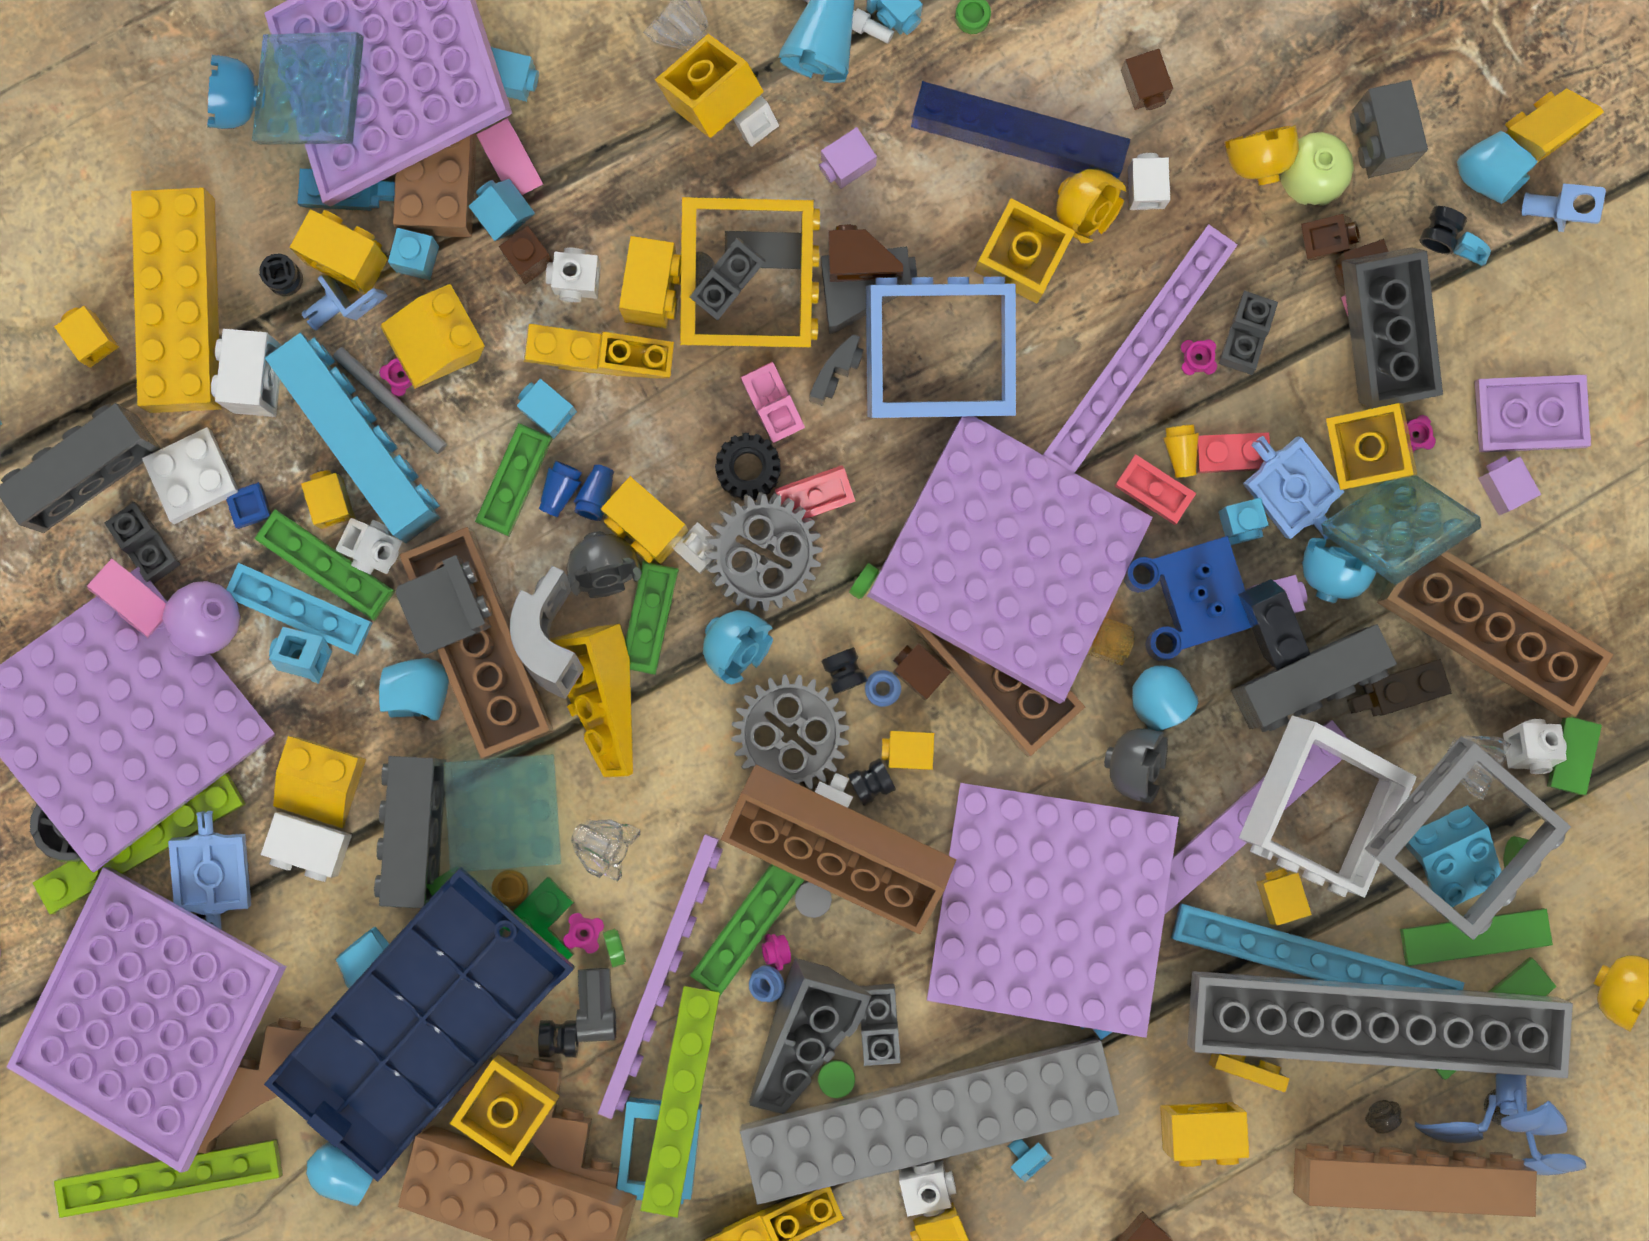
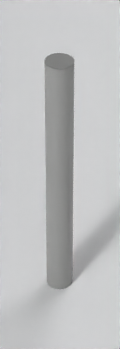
(385, 396)

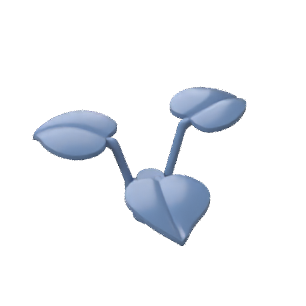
(1512, 1100)

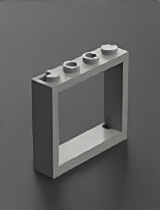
(1427, 799)

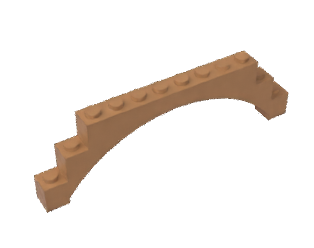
(559, 1138)

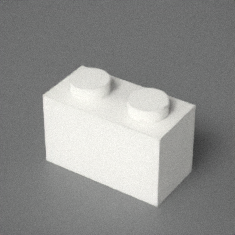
(306, 846)

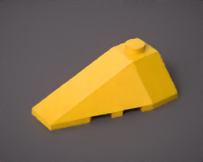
(603, 696)

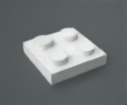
(190, 475)

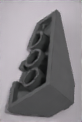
(808, 1025)

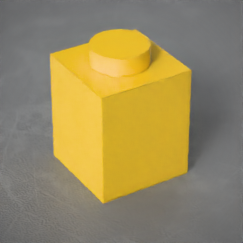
(86, 336)
(327, 499)
(908, 750)
(1283, 896)

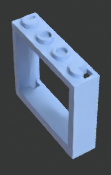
(924, 287)

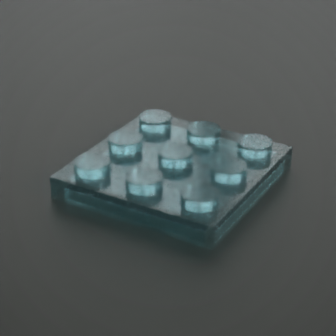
(308, 88)
(1401, 526)
(502, 813)

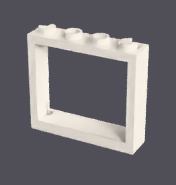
(1388, 796)

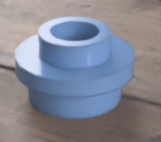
(882, 676)
(759, 987)

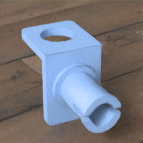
(1562, 207)
(336, 302)

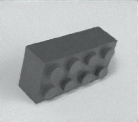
(1392, 327)
(76, 468)
(1323, 674)
(411, 830)

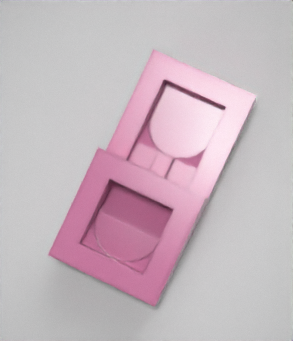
(509, 156)
(772, 402)
(128, 597)

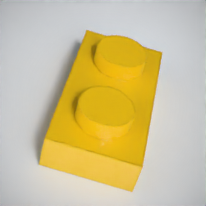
(1264, 1074)

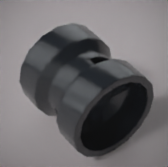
(1443, 230)
(287, 280)
(844, 679)
(871, 782)
(565, 1038)

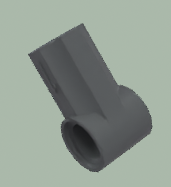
(595, 1014)

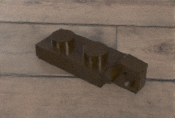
(1403, 690)

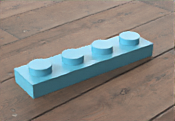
(298, 609)

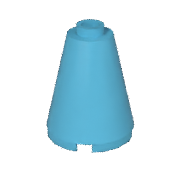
(821, 40)

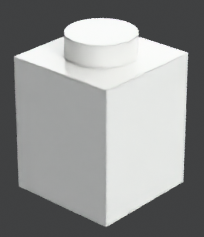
(1148, 182)

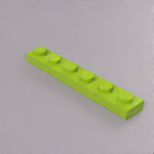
(76, 880)
(680, 1102)
(159, 1181)

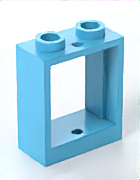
(650, 1109)

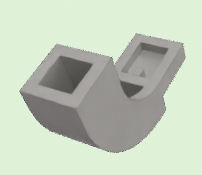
(530, 625)

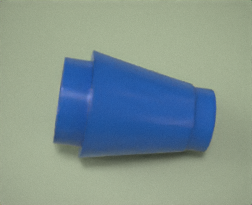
(559, 487)
(594, 493)

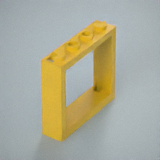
(809, 258)

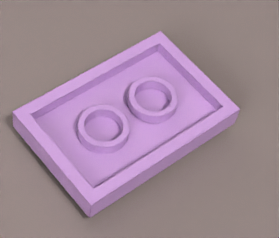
(1532, 413)

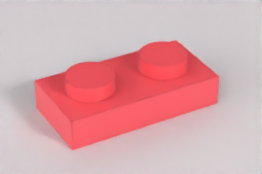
(1228, 453)
(1155, 489)
(819, 492)

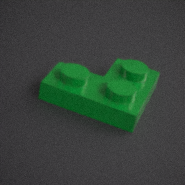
(542, 910)

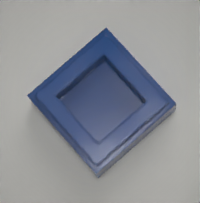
(248, 506)

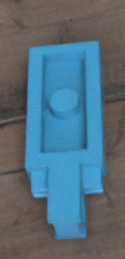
(364, 200)

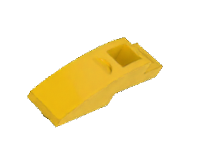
(598, 353)
(786, 1220)

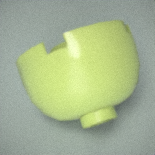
(1320, 170)

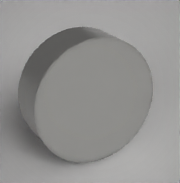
(812, 900)

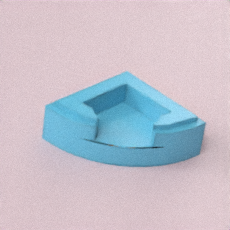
(1472, 248)

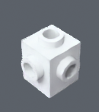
(582, 284)
(369, 546)
(1535, 746)
(926, 1188)

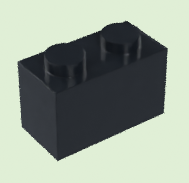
(1274, 624)

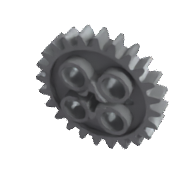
(748, 579)
(811, 708)

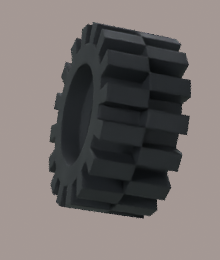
(743, 445)

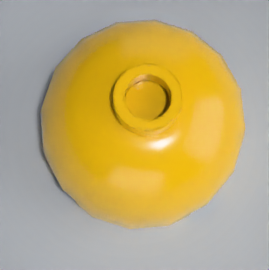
(1263, 154)
(1089, 202)
(1623, 990)

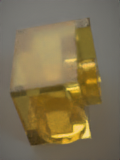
(1113, 642)

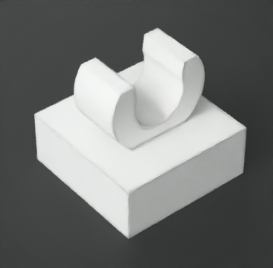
(756, 121)
(693, 546)
(835, 790)

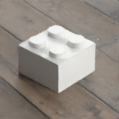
(244, 377)

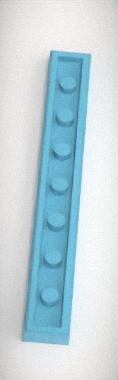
(1295, 952)

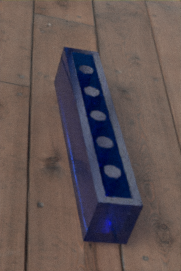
(1017, 131)

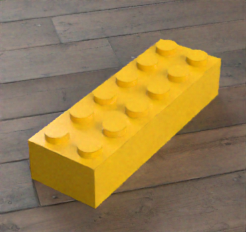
(175, 299)

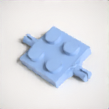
(1293, 486)
(210, 871)

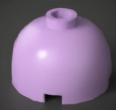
(201, 618)

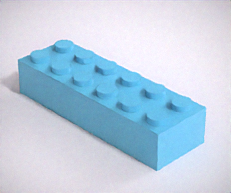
(353, 439)

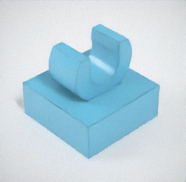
(1029, 1160)

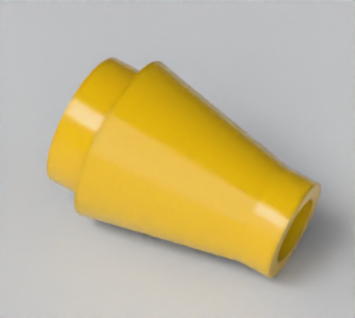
(1182, 449)

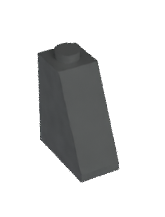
(847, 299)

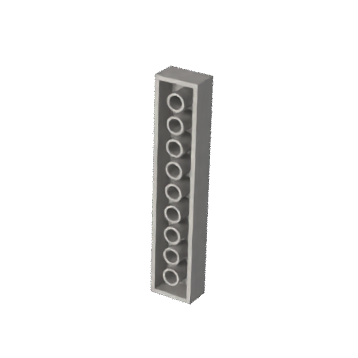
(1379, 1024)
(928, 1120)

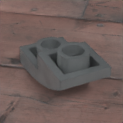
(779, 249)
(727, 278)
(1248, 332)
(841, 361)
(142, 543)
(880, 1027)

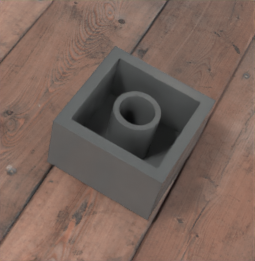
(1388, 129)

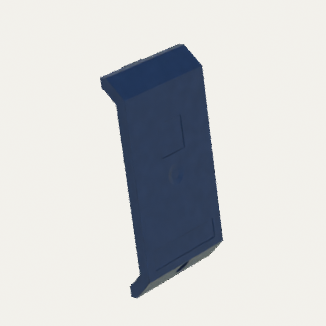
(418, 1023)

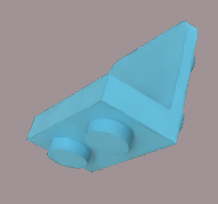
(1456, 855)

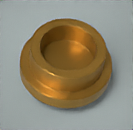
(510, 887)

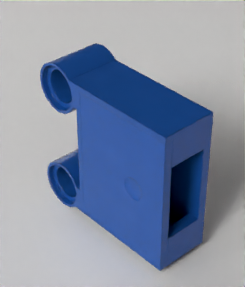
(1200, 593)

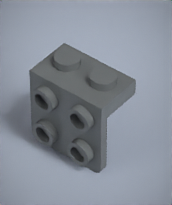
(444, 605)

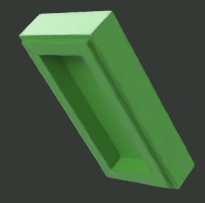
(1581, 743)

